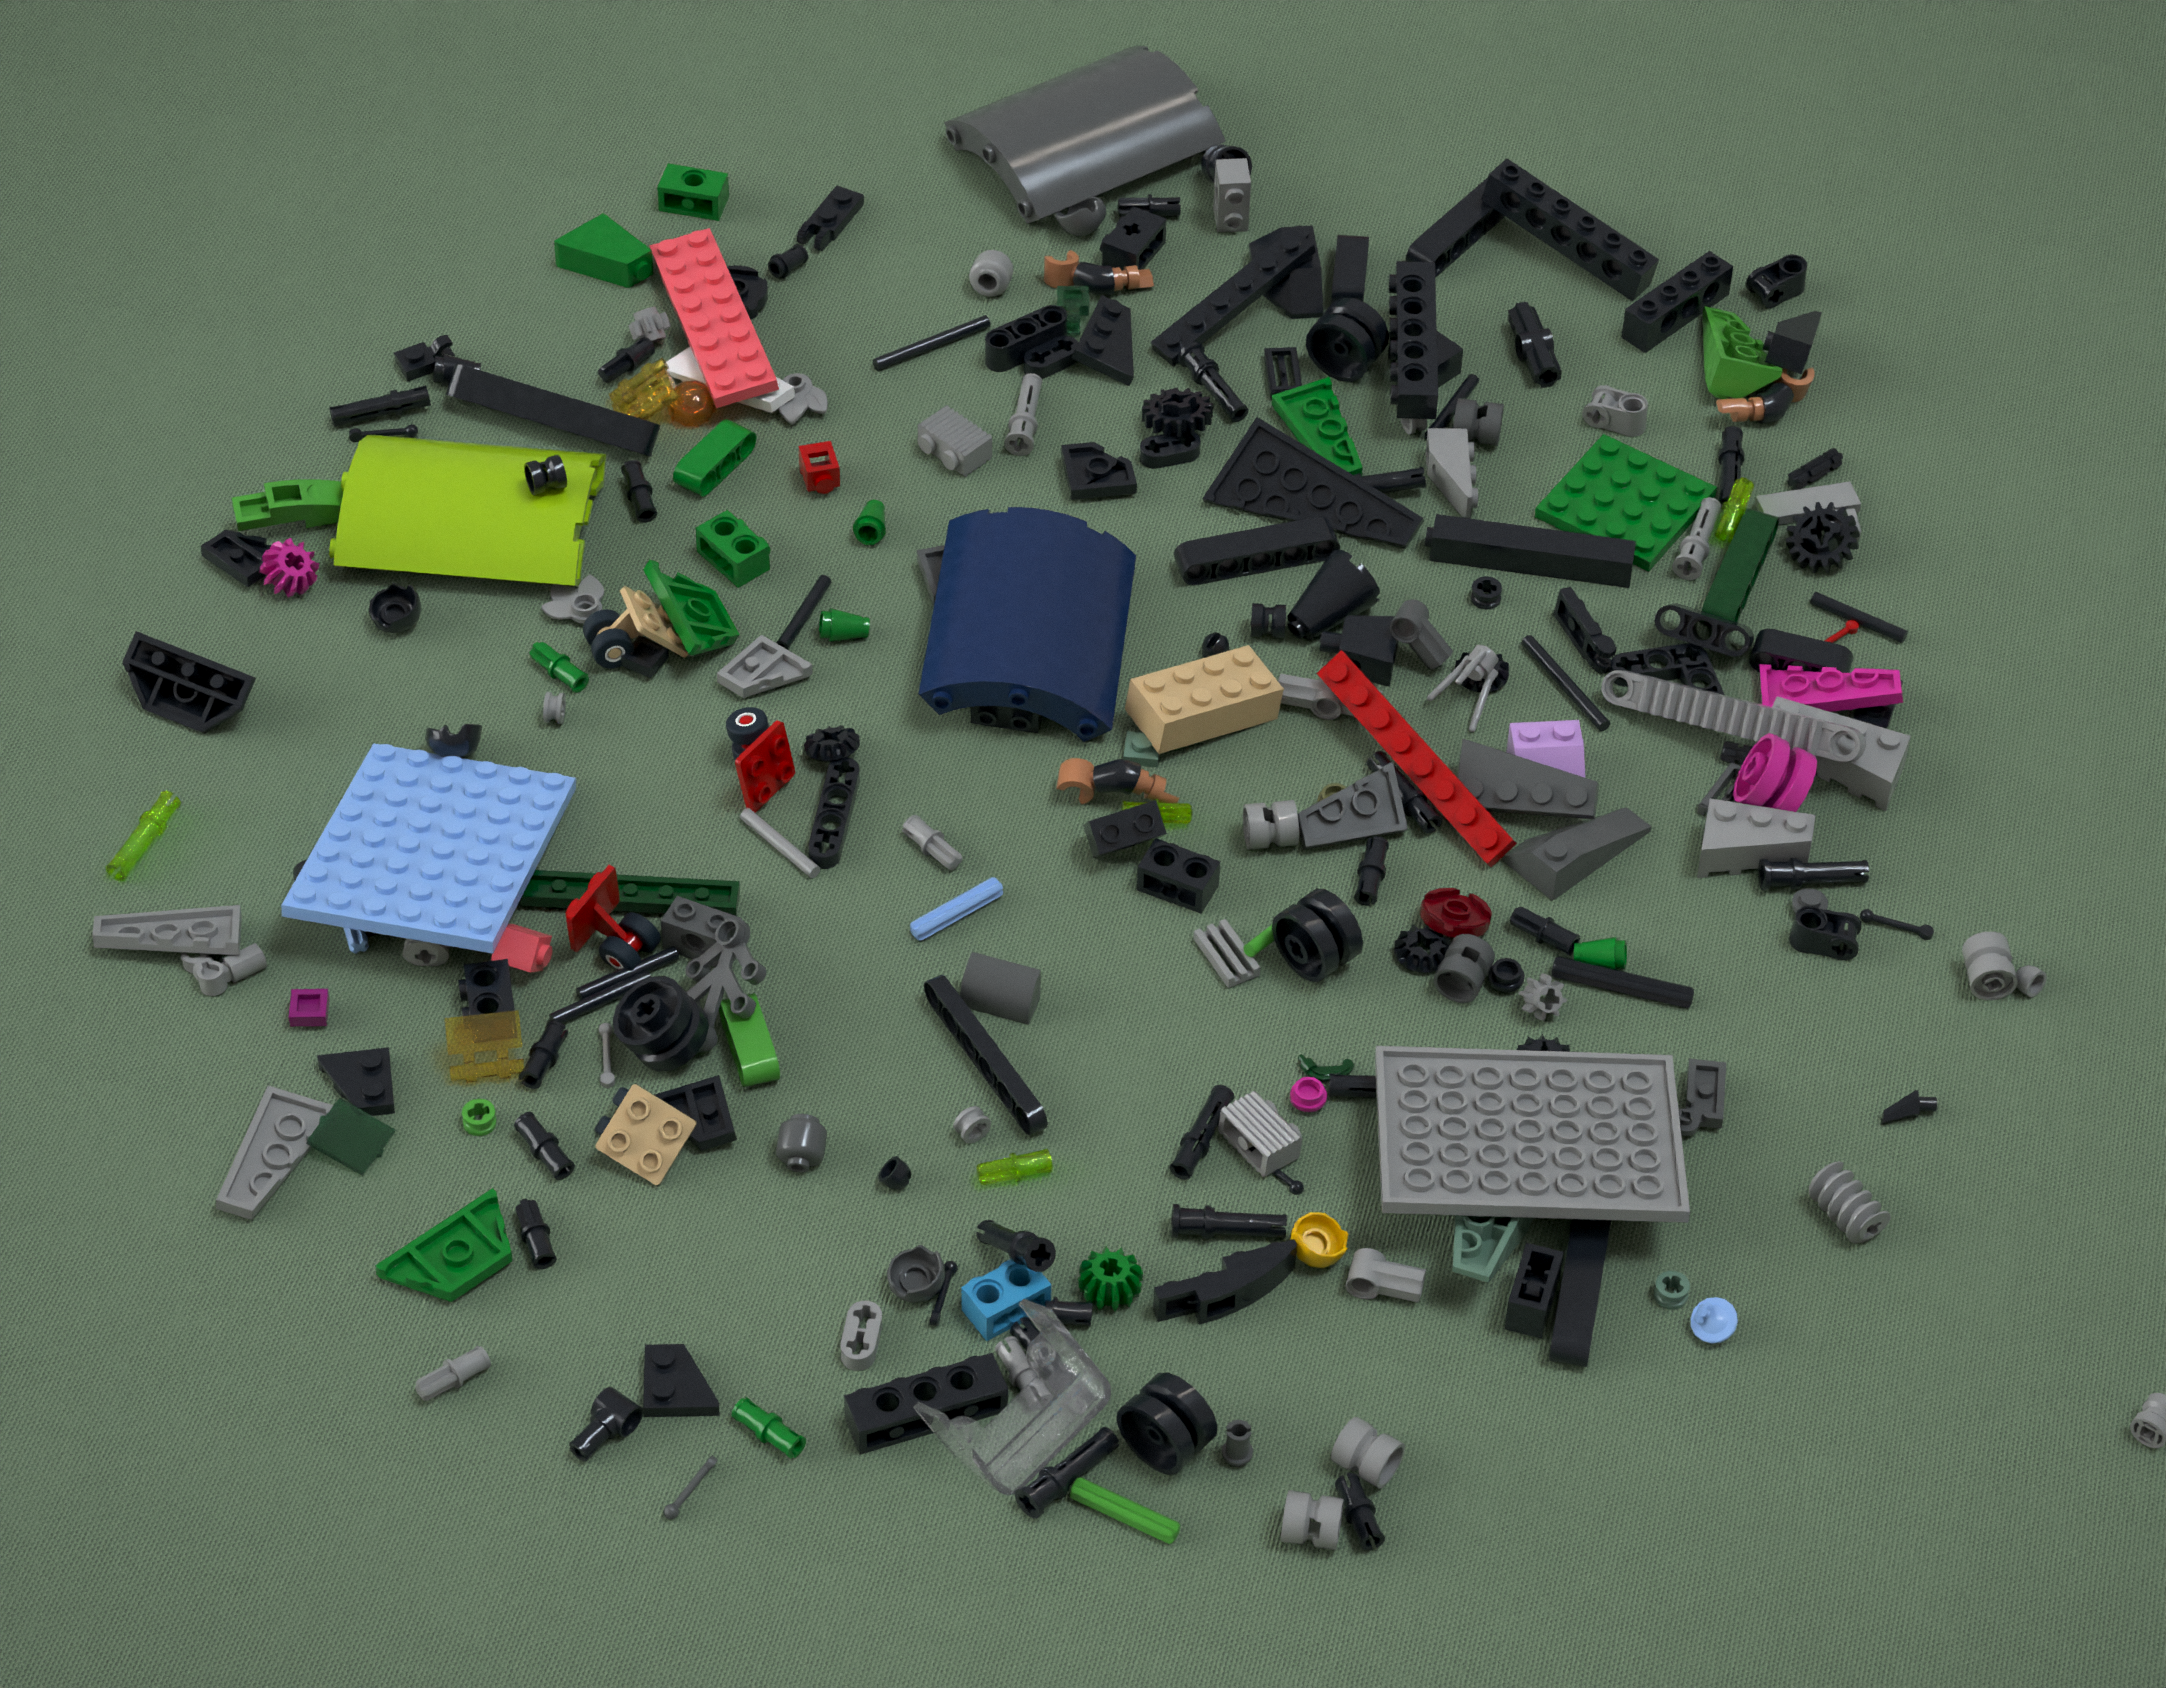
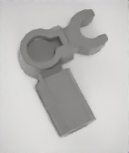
(215, 975)

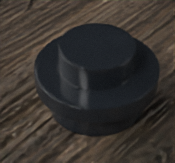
(1506, 975)

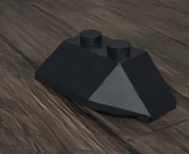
(1300, 290)
(184, 684)

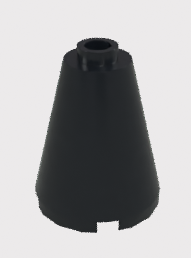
(1333, 595)

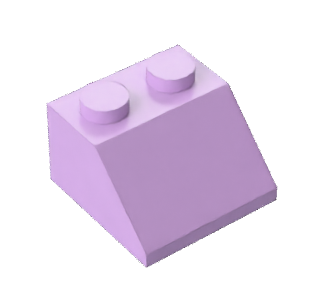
(1549, 743)

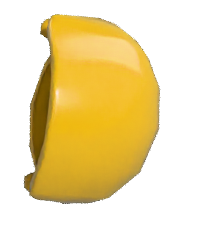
(1319, 1240)

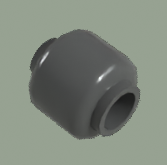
(801, 1142)

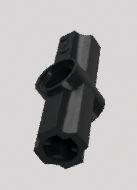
(1534, 344)

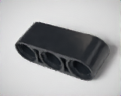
(1350, 267)
(1009, 343)
(1688, 629)
(1785, 649)

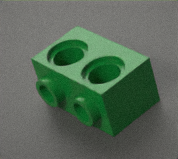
(733, 548)

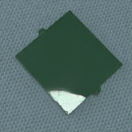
(351, 1136)

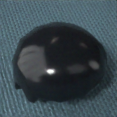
(395, 608)
(449, 744)

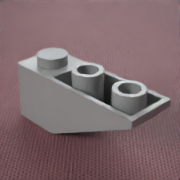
(1450, 468)

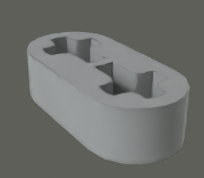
(853, 1333)

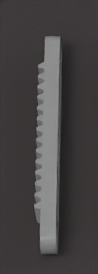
(1731, 715)

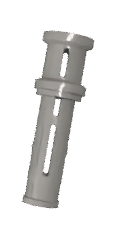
(1029, 390)
(1695, 546)

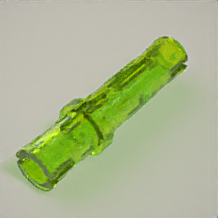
(151, 824)

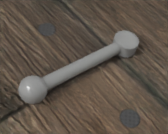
(607, 1078)

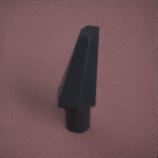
(1909, 1107)

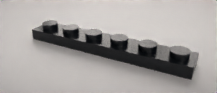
(1234, 295)

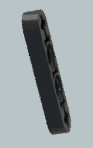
(833, 812)

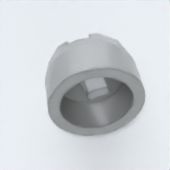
(2030, 980)

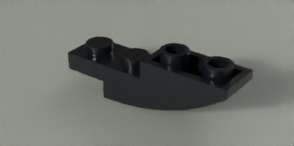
(1241, 1282)

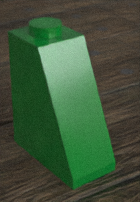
(604, 252)

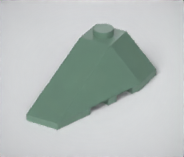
(1485, 1243)

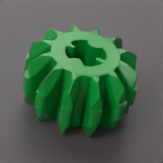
(1110, 1278)

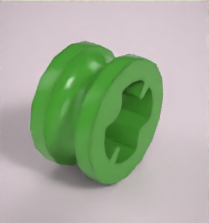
(483, 1126)

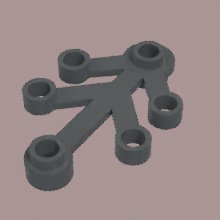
(732, 941)

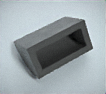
(1001, 988)

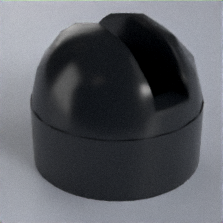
(1218, 641)
(895, 1174)

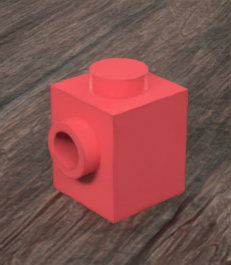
(524, 948)

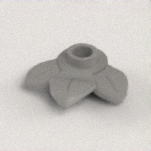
(805, 398)
(575, 602)

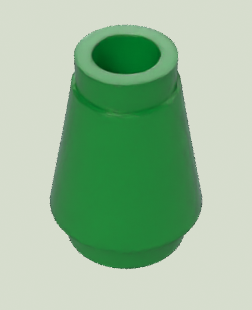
(870, 523)
(841, 625)
(1603, 952)

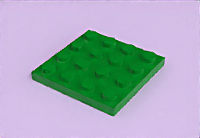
(1626, 497)

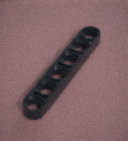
(985, 1055)

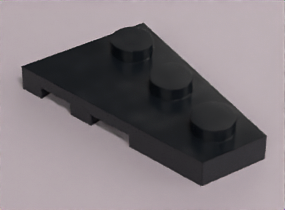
(1108, 341)

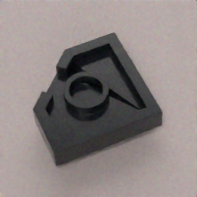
(1096, 473)

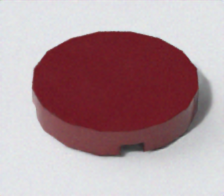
(1454, 913)

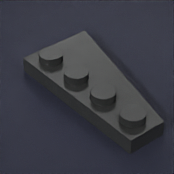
(1524, 786)

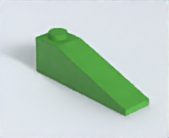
(1732, 358)

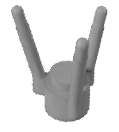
(1476, 666)

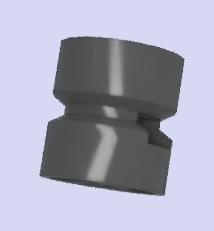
(1480, 421)
(1464, 968)

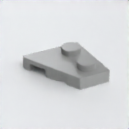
(762, 668)

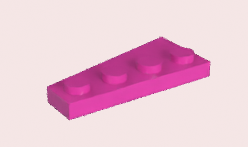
(1831, 688)

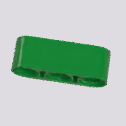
(714, 457)

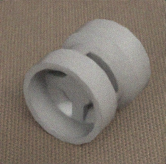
(2150, 1424)

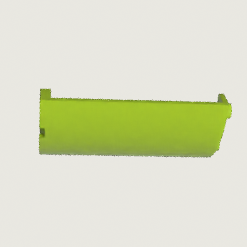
(463, 511)

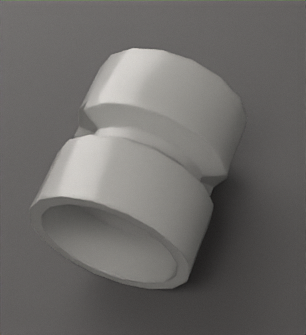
(1270, 824)
(1989, 965)
(1372, 1454)
(1297, 1520)

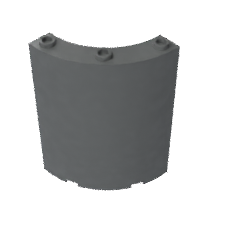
(1088, 130)

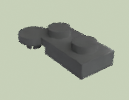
(1703, 1096)

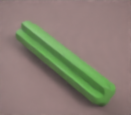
(1125, 1510)

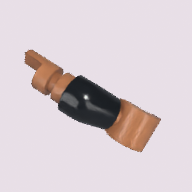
(1099, 278)
(1773, 403)
(1113, 776)

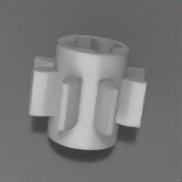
(649, 324)
(1552, 1000)

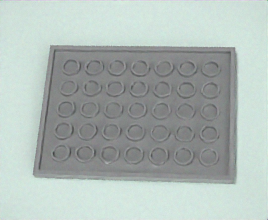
(1529, 1134)

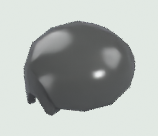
(1083, 217)
(916, 1274)

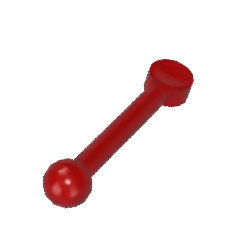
(1851, 627)

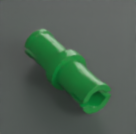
(768, 1428)

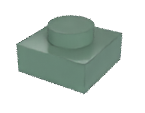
(1140, 749)

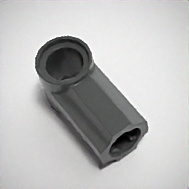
(1414, 628)

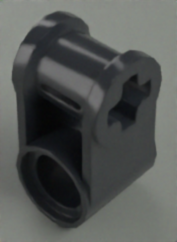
(1781, 280)
(1823, 930)

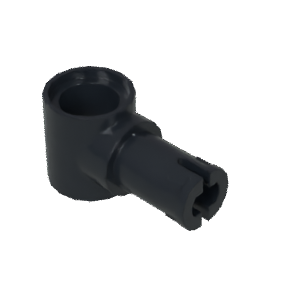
(611, 1415)

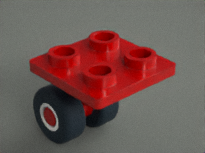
(759, 754)
(592, 914)

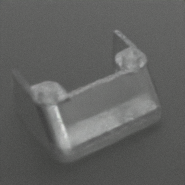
(1038, 1420)

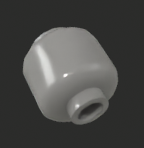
(991, 273)

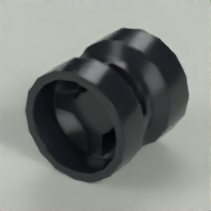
(545, 475)
(1260, 620)

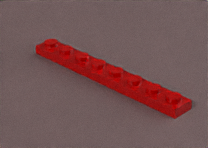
(1416, 759)

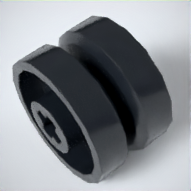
(1347, 339)
(1317, 935)
(660, 1023)
(1167, 1423)

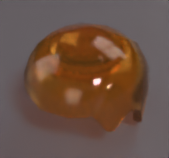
(694, 404)

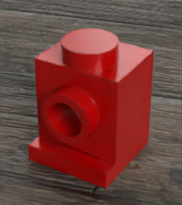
(819, 475)

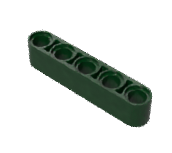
(1741, 565)

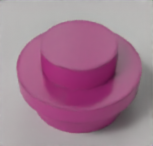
(1308, 1094)

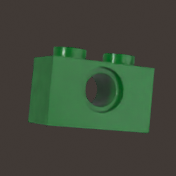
(693, 192)

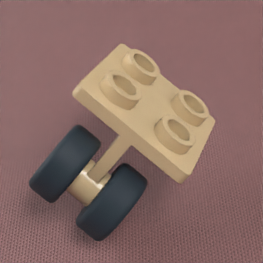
(612, 634)
(644, 1133)

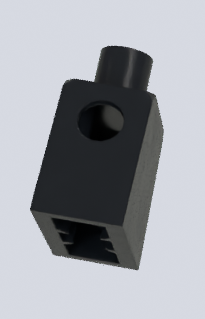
(1367, 644)

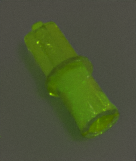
(1734, 509)
(1169, 811)
(1014, 1167)

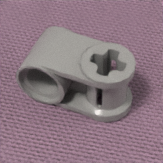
(1619, 411)

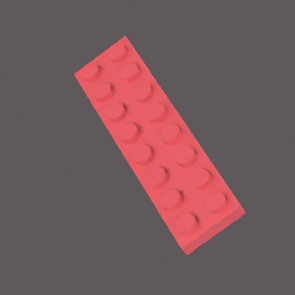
(713, 318)

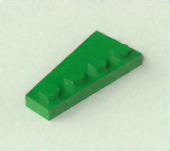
(1317, 423)

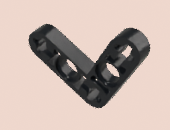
(1689, 665)

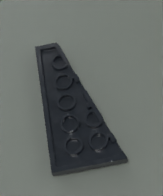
(1292, 483)

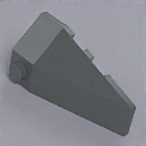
(1570, 854)

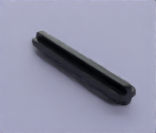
(1622, 982)

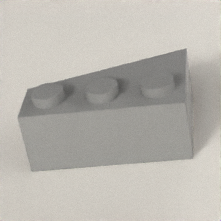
(1744, 834)

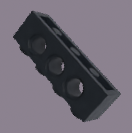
(1677, 301)
(873, 1428)

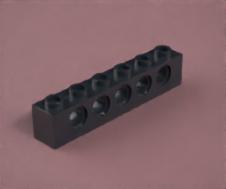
(1569, 229)
(1414, 340)

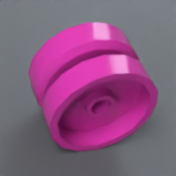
(1775, 775)

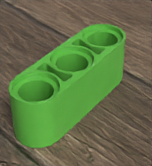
(750, 1045)

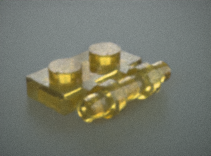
(646, 391)
(480, 1034)

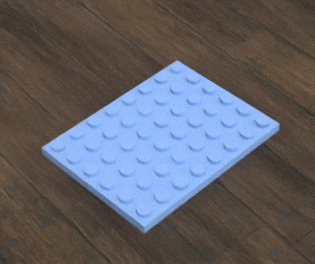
(430, 848)

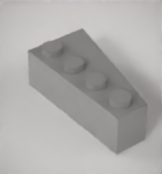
(1875, 771)

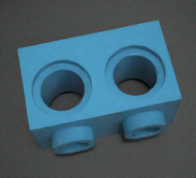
(994, 1299)

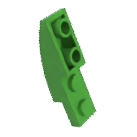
(290, 501)

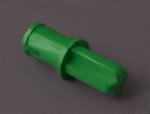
(559, 666)

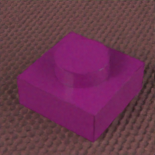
(309, 1007)

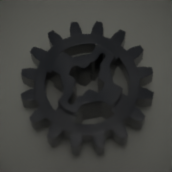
(1177, 412)
(1837, 540)

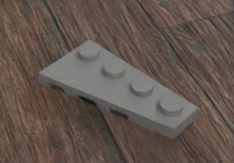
(184, 930)
(269, 1150)

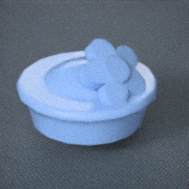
(1714, 1320)

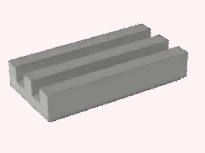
(1216, 933)

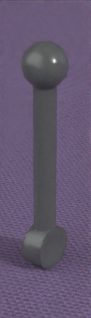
(672, 1510)

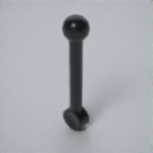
(356, 434)
(1925, 931)
(1296, 1187)
(950, 1269)

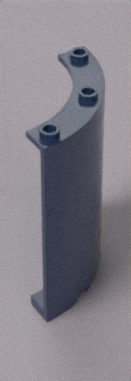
(1030, 618)

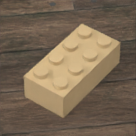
(1203, 699)

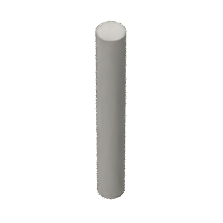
(780, 843)

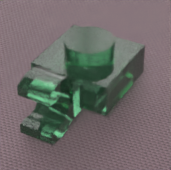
(1076, 303)

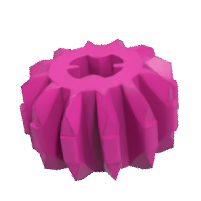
(289, 567)

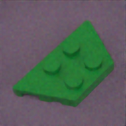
(693, 611)
(453, 1253)

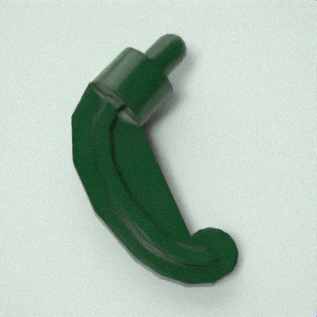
(1322, 1073)

